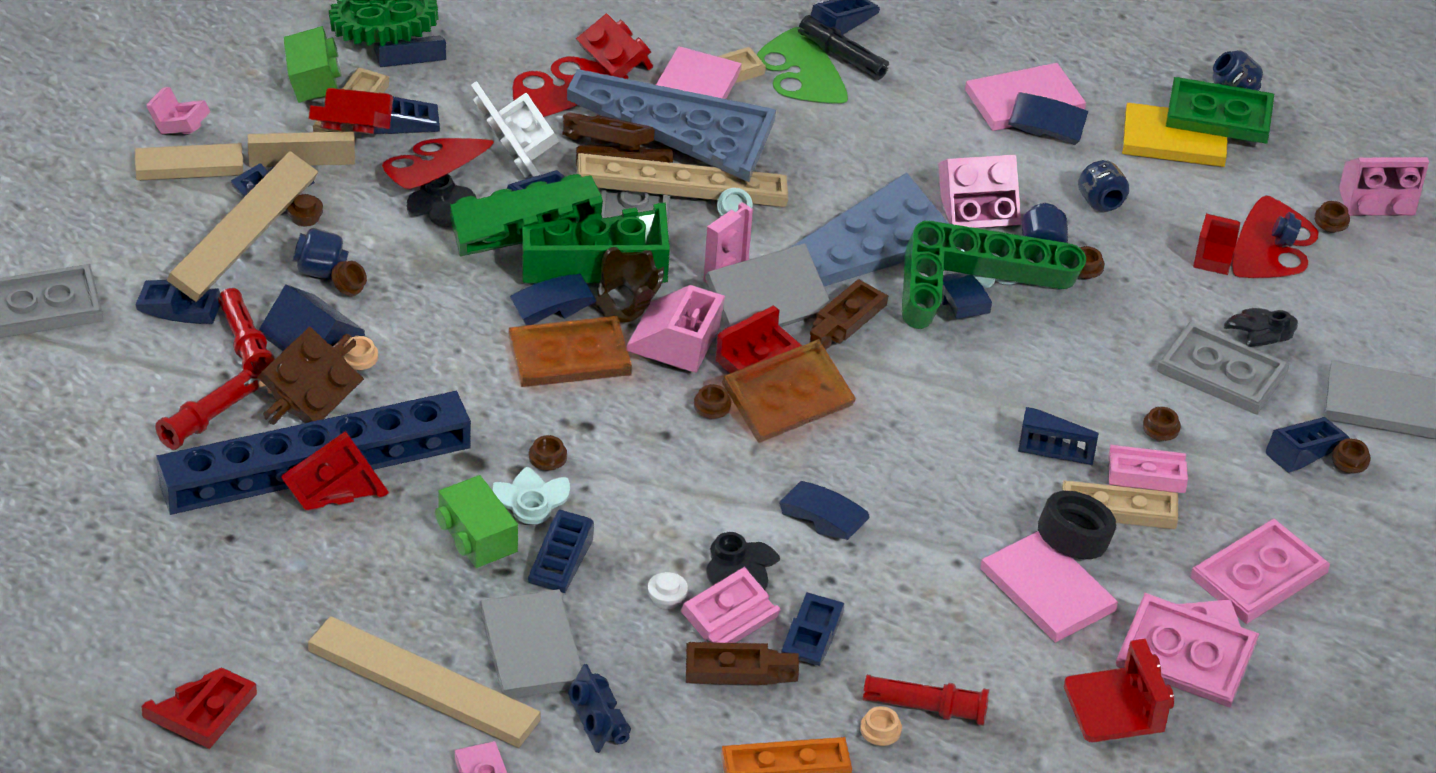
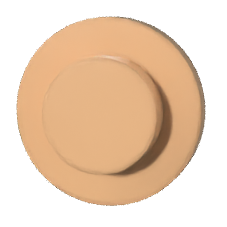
(363, 354)
(881, 726)

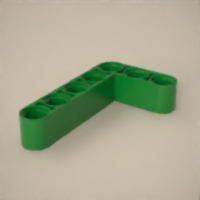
(979, 261)

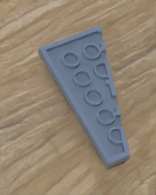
(700, 125)
(871, 232)

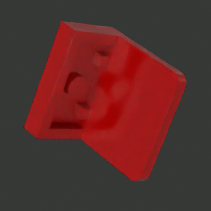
(1122, 700)

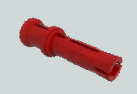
(249, 342)
(195, 416)
(947, 700)

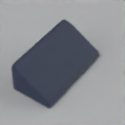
(415, 51)

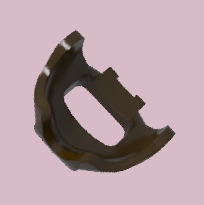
(637, 273)

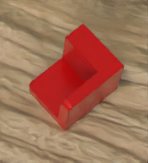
(1216, 244)

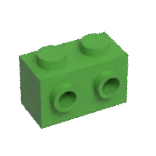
(311, 63)
(477, 521)

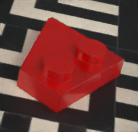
(333, 475)
(203, 707)

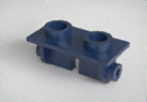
(596, 710)

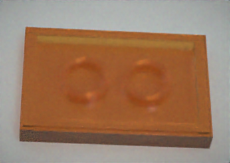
(569, 351)
(788, 391)

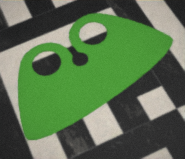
(817, 74)

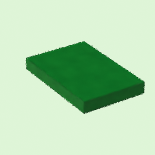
(1220, 110)

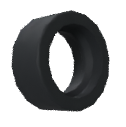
(1069, 538)

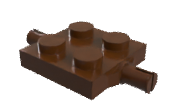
(310, 378)

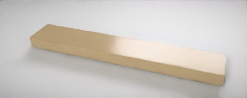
(679, 179)
(242, 226)
(424, 681)

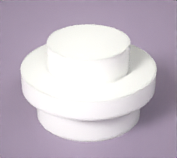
(667, 590)

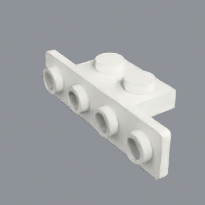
(523, 128)

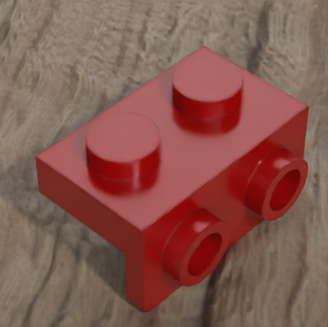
(614, 47)
(354, 108)
(753, 341)

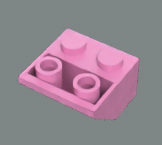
(1383, 185)
(980, 191)
(679, 327)

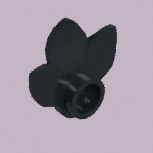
(435, 200)
(1263, 325)
(732, 553)

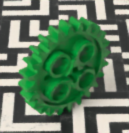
(382, 19)

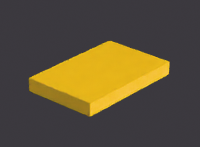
(1148, 137)

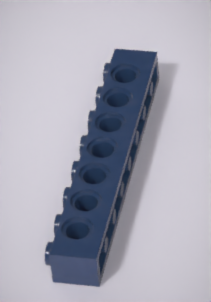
(256, 462)

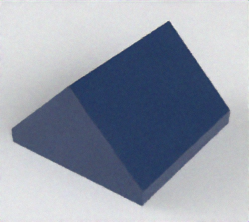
(297, 311)

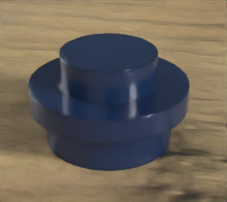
(1286, 229)

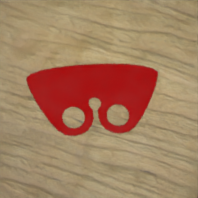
(550, 97)
(452, 156)
(1256, 249)

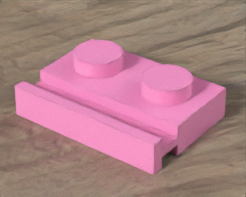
(728, 239)
(1147, 469)
(730, 609)

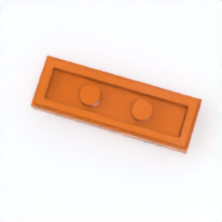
(797, 756)

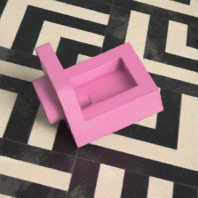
(175, 116)

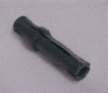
(833, 41)

